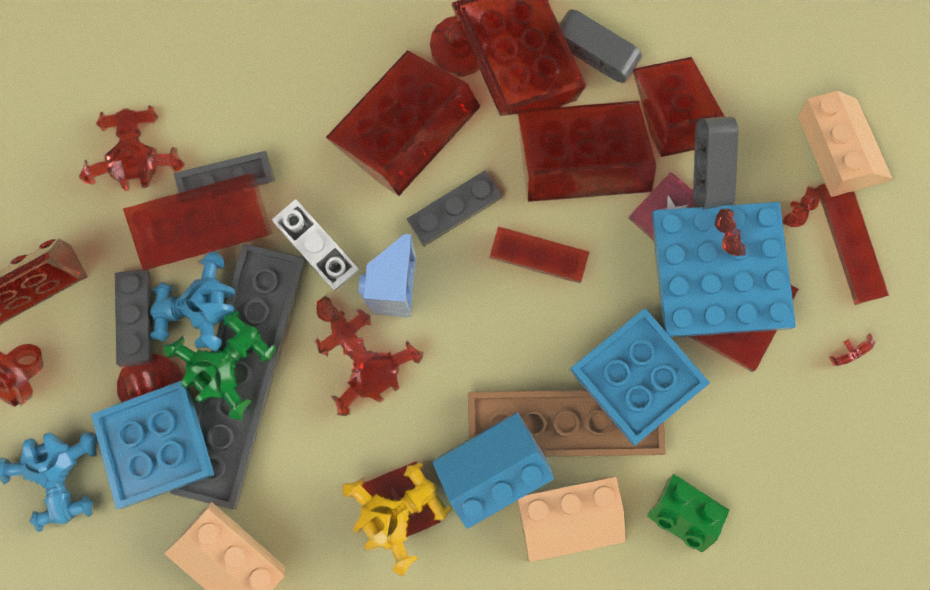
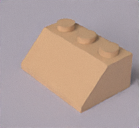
(842, 143)
(572, 518)
(224, 555)

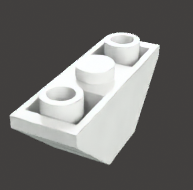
(315, 245)

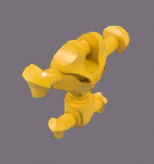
(386, 519)

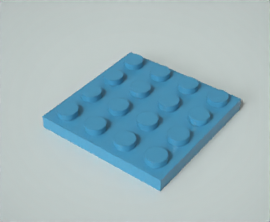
(714, 291)

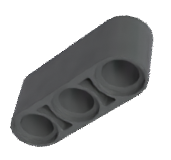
(599, 46)
(715, 162)

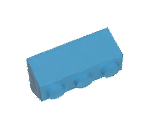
(492, 470)

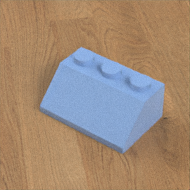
(390, 279)

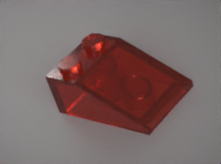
(673, 102)

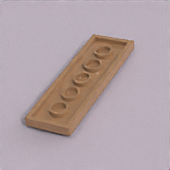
(560, 423)

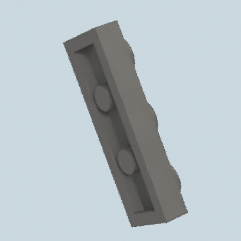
(208, 174)
(454, 208)
(133, 318)

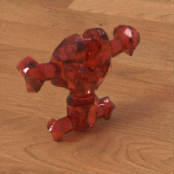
(130, 157)
(371, 370)

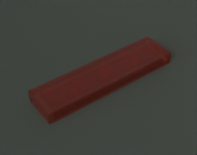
(853, 246)

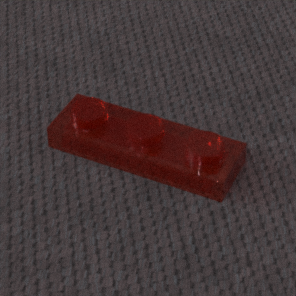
(539, 255)

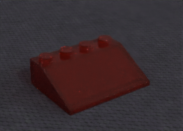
(520, 54)
(404, 121)
(586, 151)
(38, 277)

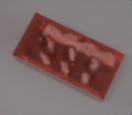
(198, 221)

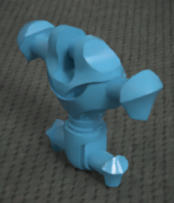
(200, 303)
(49, 466)

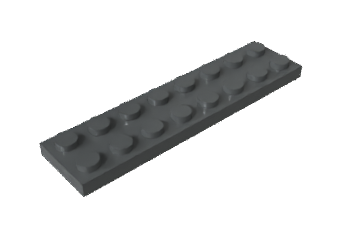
(265, 298)

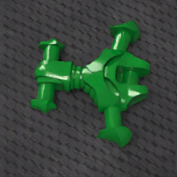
(213, 371)

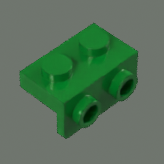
(689, 514)

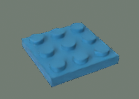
(639, 376)
(151, 445)

